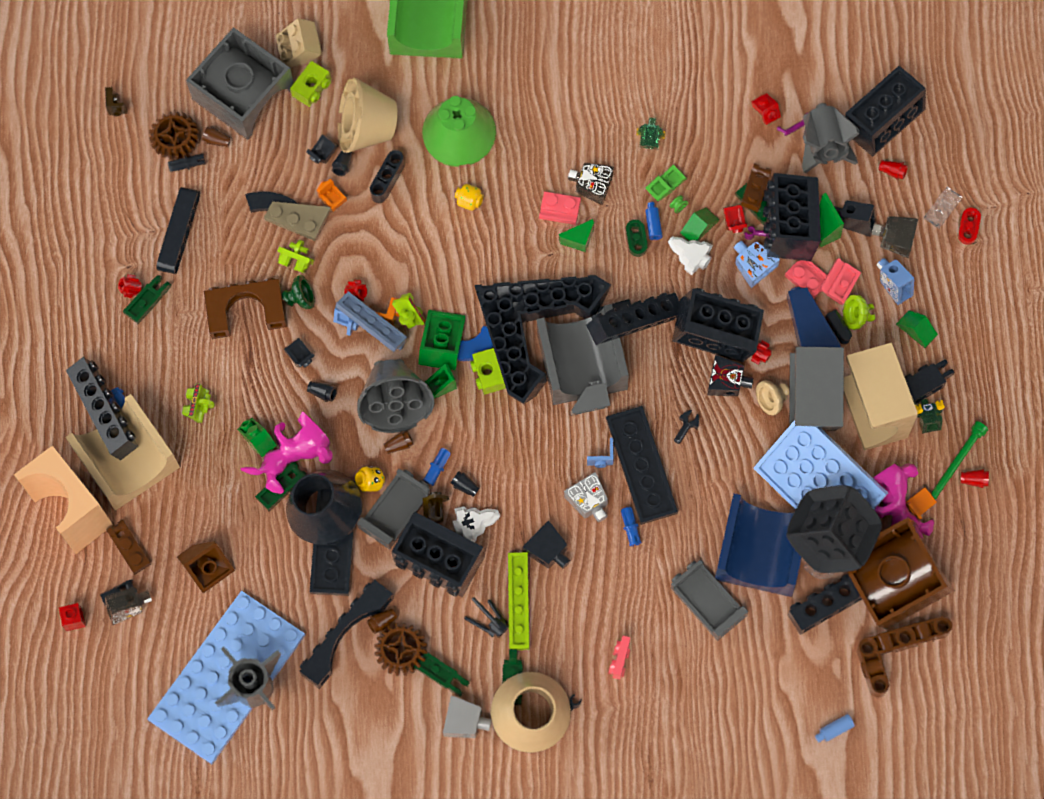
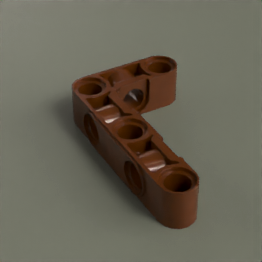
(890, 641)

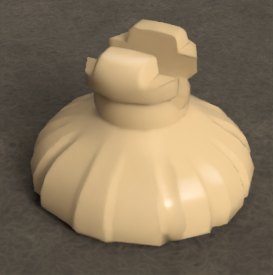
(771, 396)

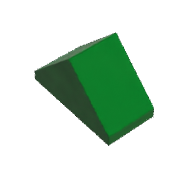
(699, 224)
(578, 237)
(918, 328)
(442, 382)

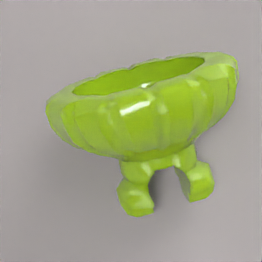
(857, 312)

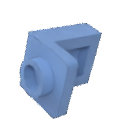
(341, 318)

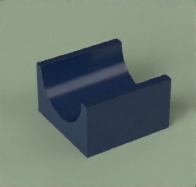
(757, 550)

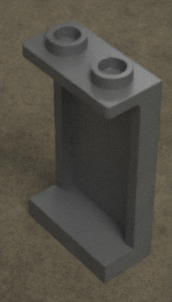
(394, 508)
(708, 600)

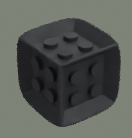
(834, 529)

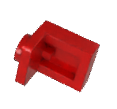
(767, 108)
(734, 218)

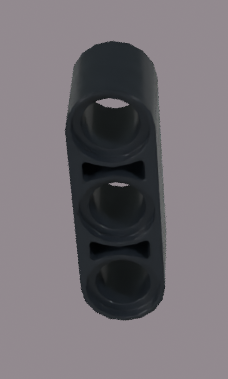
(387, 168)

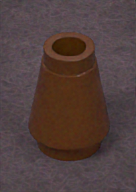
(215, 137)
(399, 442)
(381, 620)

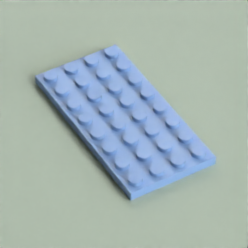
(189, 705)

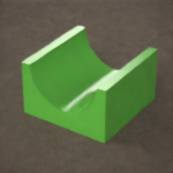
(427, 28)

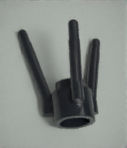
(498, 626)

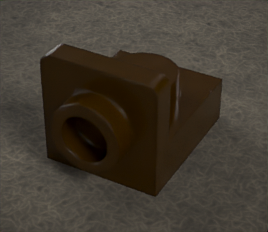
(112, 103)

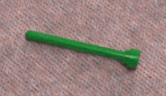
(978, 431)

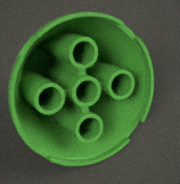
(459, 132)

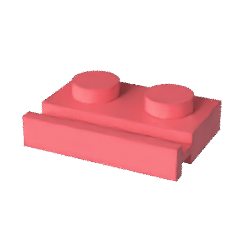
(560, 208)
(806, 275)
(840, 281)

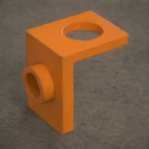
(920, 502)

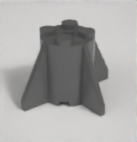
(827, 137)
(249, 681)

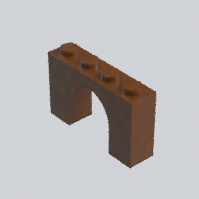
(219, 301)

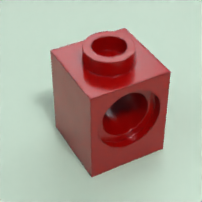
(72, 617)

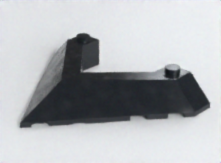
(511, 304)

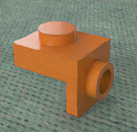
(331, 194)
(391, 314)

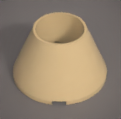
(366, 116)
(512, 731)

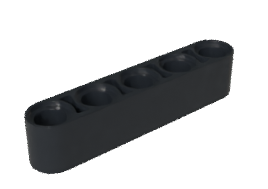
(178, 230)

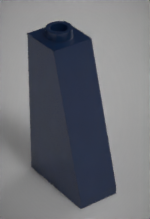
(808, 321)

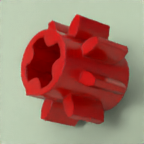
(129, 286)
(357, 289)
(762, 353)

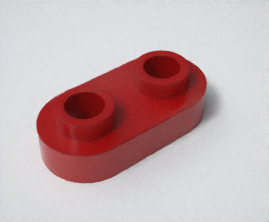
(969, 227)

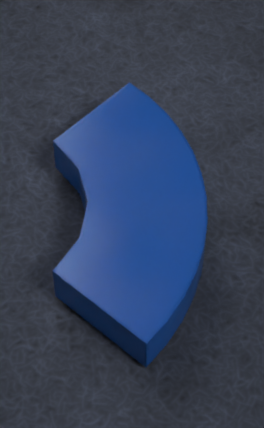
(478, 344)

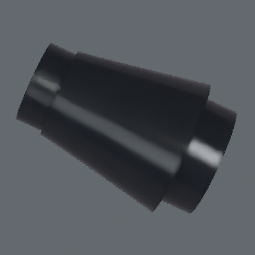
(342, 163)
(324, 391)
(464, 484)

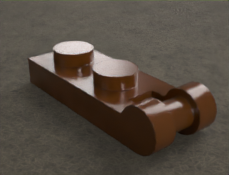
(755, 188)
(128, 547)

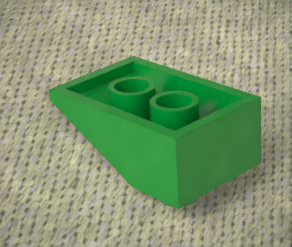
(441, 339)

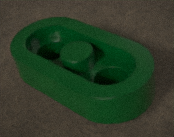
(636, 239)

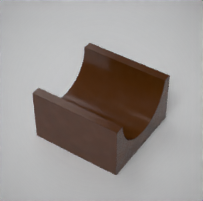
(899, 576)

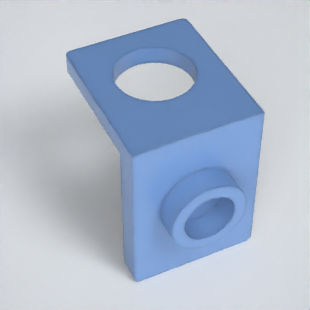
(601, 461)

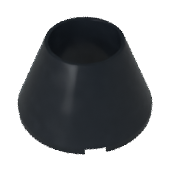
(332, 522)

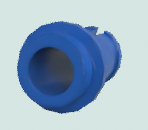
(118, 396)

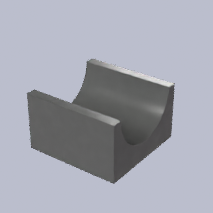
(238, 81)
(575, 360)
(816, 387)

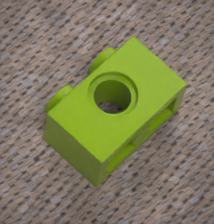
(312, 74)
(493, 381)

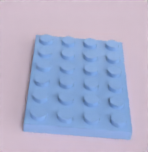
(811, 460)

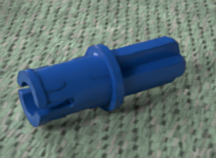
(437, 466)
(630, 526)

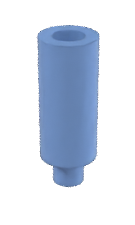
(835, 728)

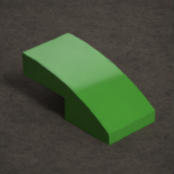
(667, 183)

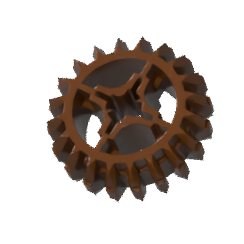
(188, 135)
(392, 648)

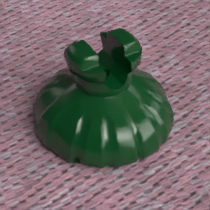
(301, 293)

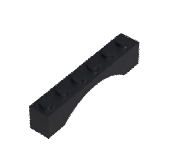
(372, 601)

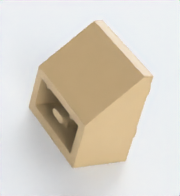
(298, 43)

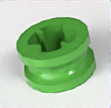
(678, 204)

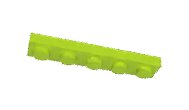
(518, 601)

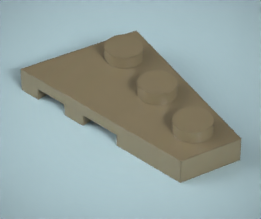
(298, 218)

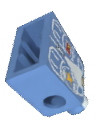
(896, 280)

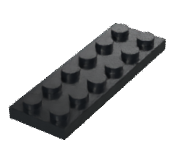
(641, 465)
(331, 562)

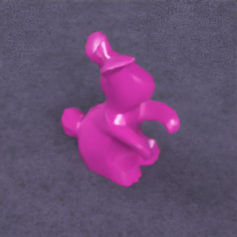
(305, 444)
(895, 483)

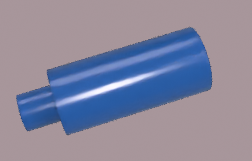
(653, 222)

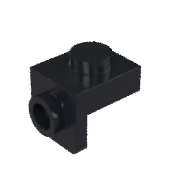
(322, 150)
(299, 353)

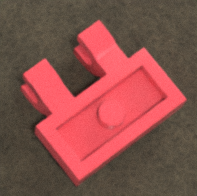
(617, 666)

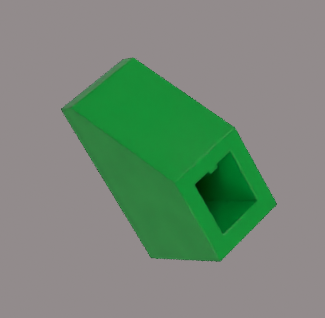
(256, 436)

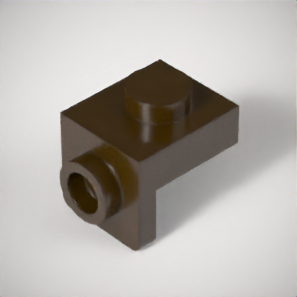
(433, 506)

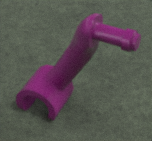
(792, 129)
(755, 233)

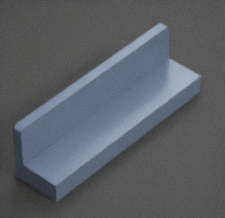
(371, 322)

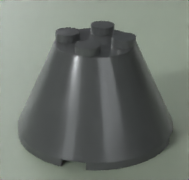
(394, 398)

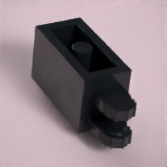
(927, 381)

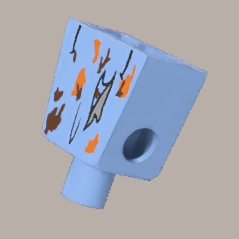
(754, 262)

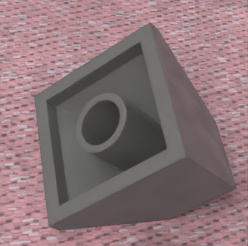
(592, 399)

